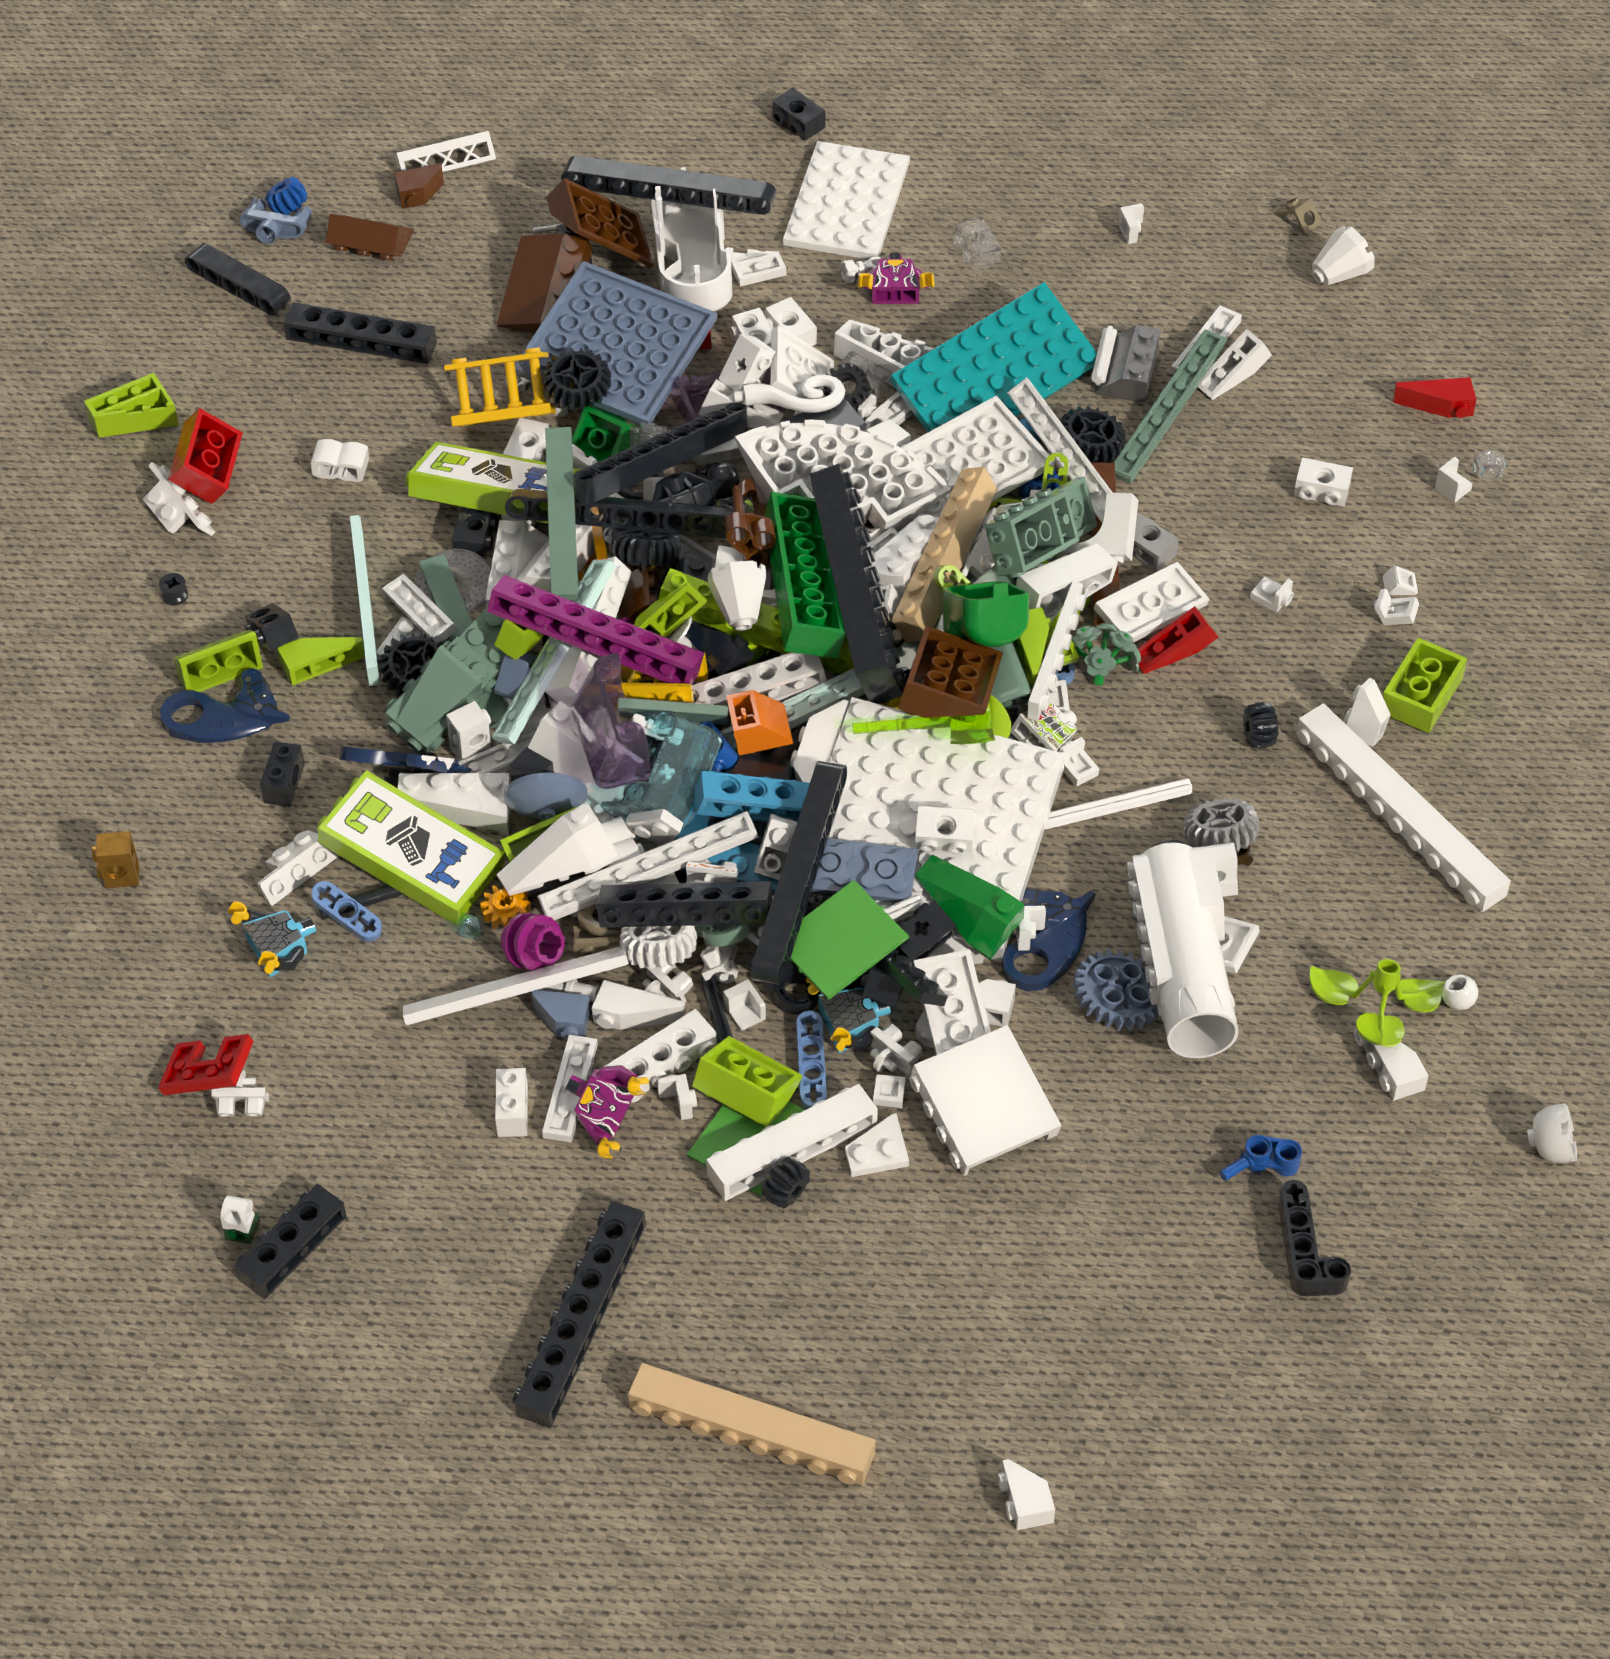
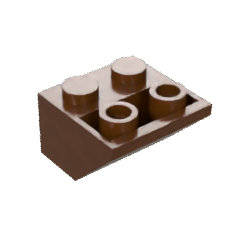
(637, 594)

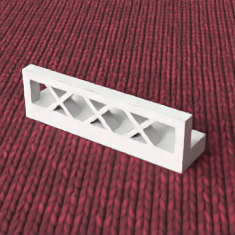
(449, 146)

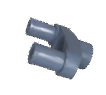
(274, 225)

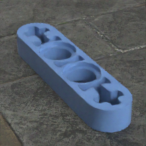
(811, 1061)

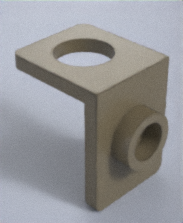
(1298, 208)

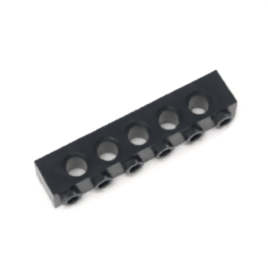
(360, 333)
(684, 904)

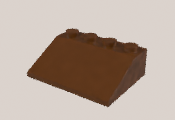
(600, 220)
(539, 277)
(949, 676)

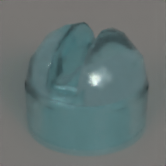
(472, 932)

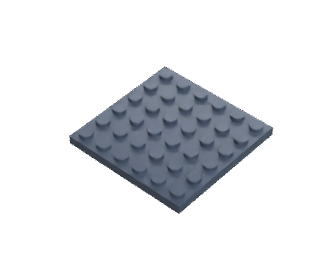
(633, 327)

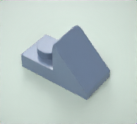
(513, 674)

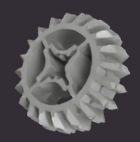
(1221, 823)

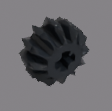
(1260, 725)
(785, 1182)

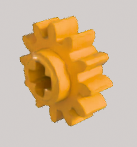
(502, 908)

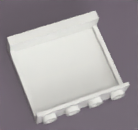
(984, 1099)

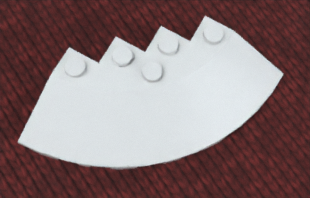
(888, 478)

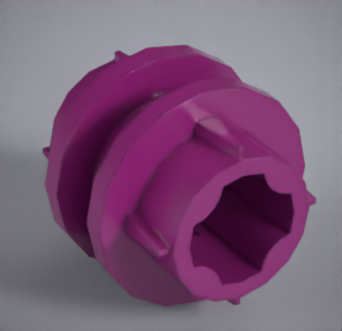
(532, 941)

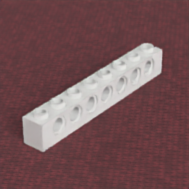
(775, 678)

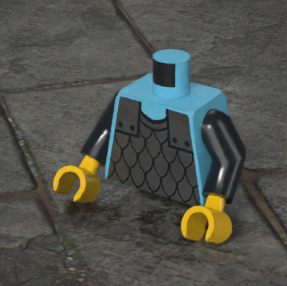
(273, 937)
(850, 1017)

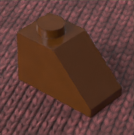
(418, 185)

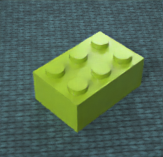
(1424, 684)

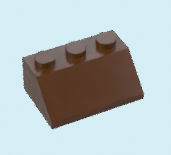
(367, 236)

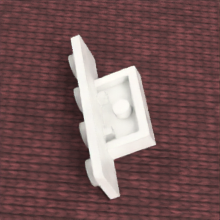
(172, 505)
(979, 557)
(294, 865)

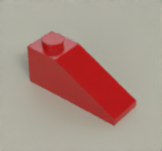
(1441, 397)
(1177, 641)

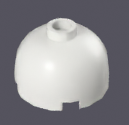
(1553, 1134)

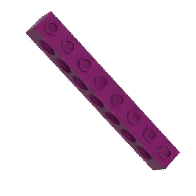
(594, 631)

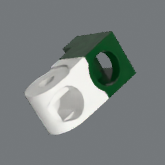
(238, 1216)

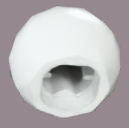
(1460, 992)

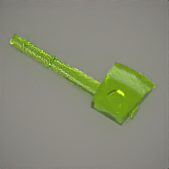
(964, 729)

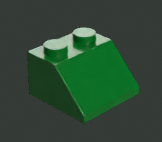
(602, 433)

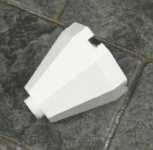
(1342, 257)
(738, 592)

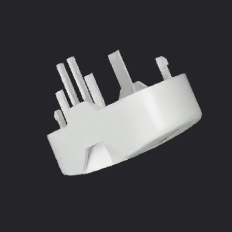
(695, 242)

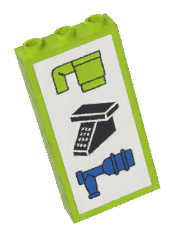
(474, 477)
(410, 847)

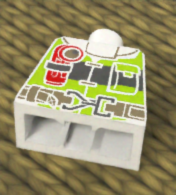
(1049, 731)

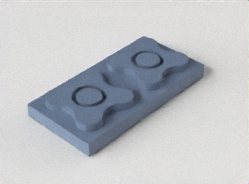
(879, 869)

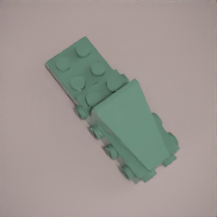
(1039, 527)
(452, 679)

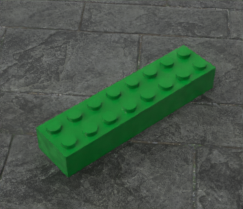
(803, 578)

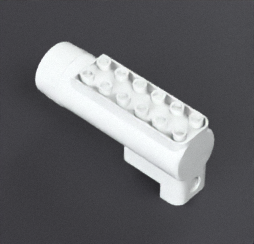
(1181, 926)

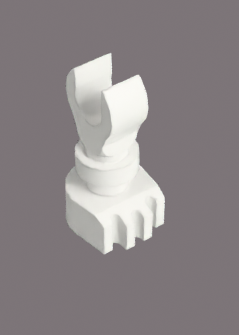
(849, 268)

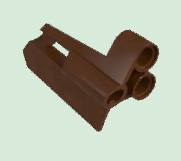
(752, 532)

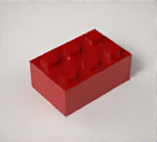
(205, 456)

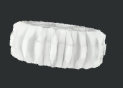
(658, 945)

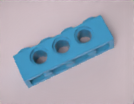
(735, 793)

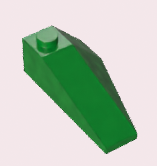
(978, 908)

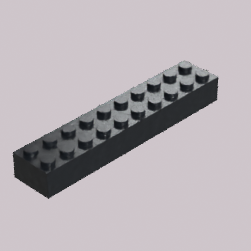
(857, 585)

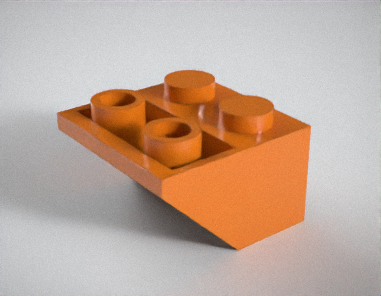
(758, 722)

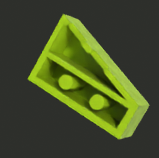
(132, 408)

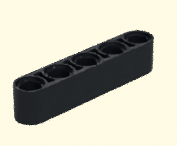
(237, 279)

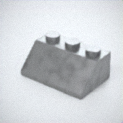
(1131, 364)

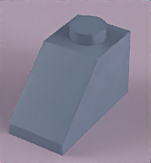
(563, 1012)

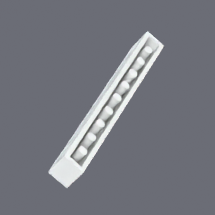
(1403, 808)

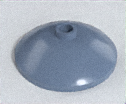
(544, 795)

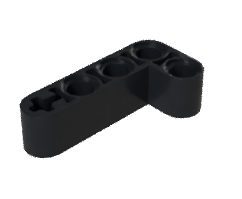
(1303, 1238)

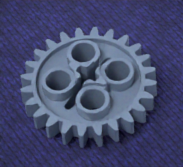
(1115, 990)

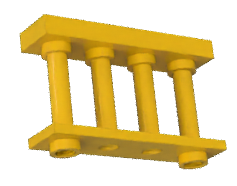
(515, 407)
(659, 689)

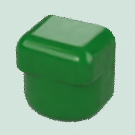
(986, 612)

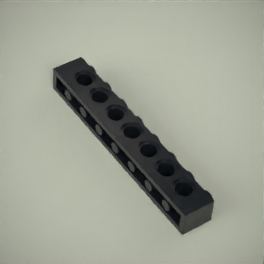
(544, 1406)

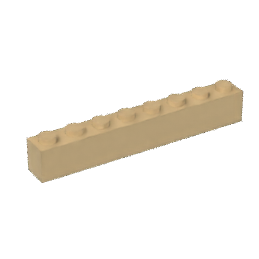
(946, 546)
(751, 1424)

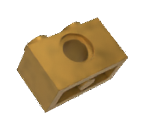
(116, 859)

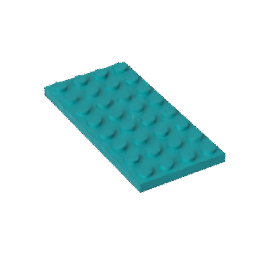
(1019, 341)

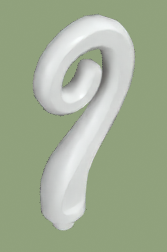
(768, 394)

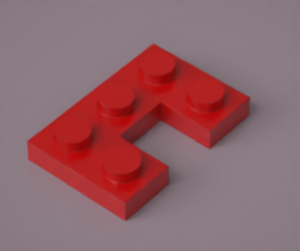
(190, 1074)

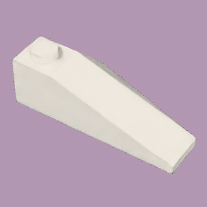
(565, 848)

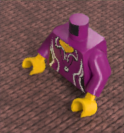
(895, 281)
(605, 1102)

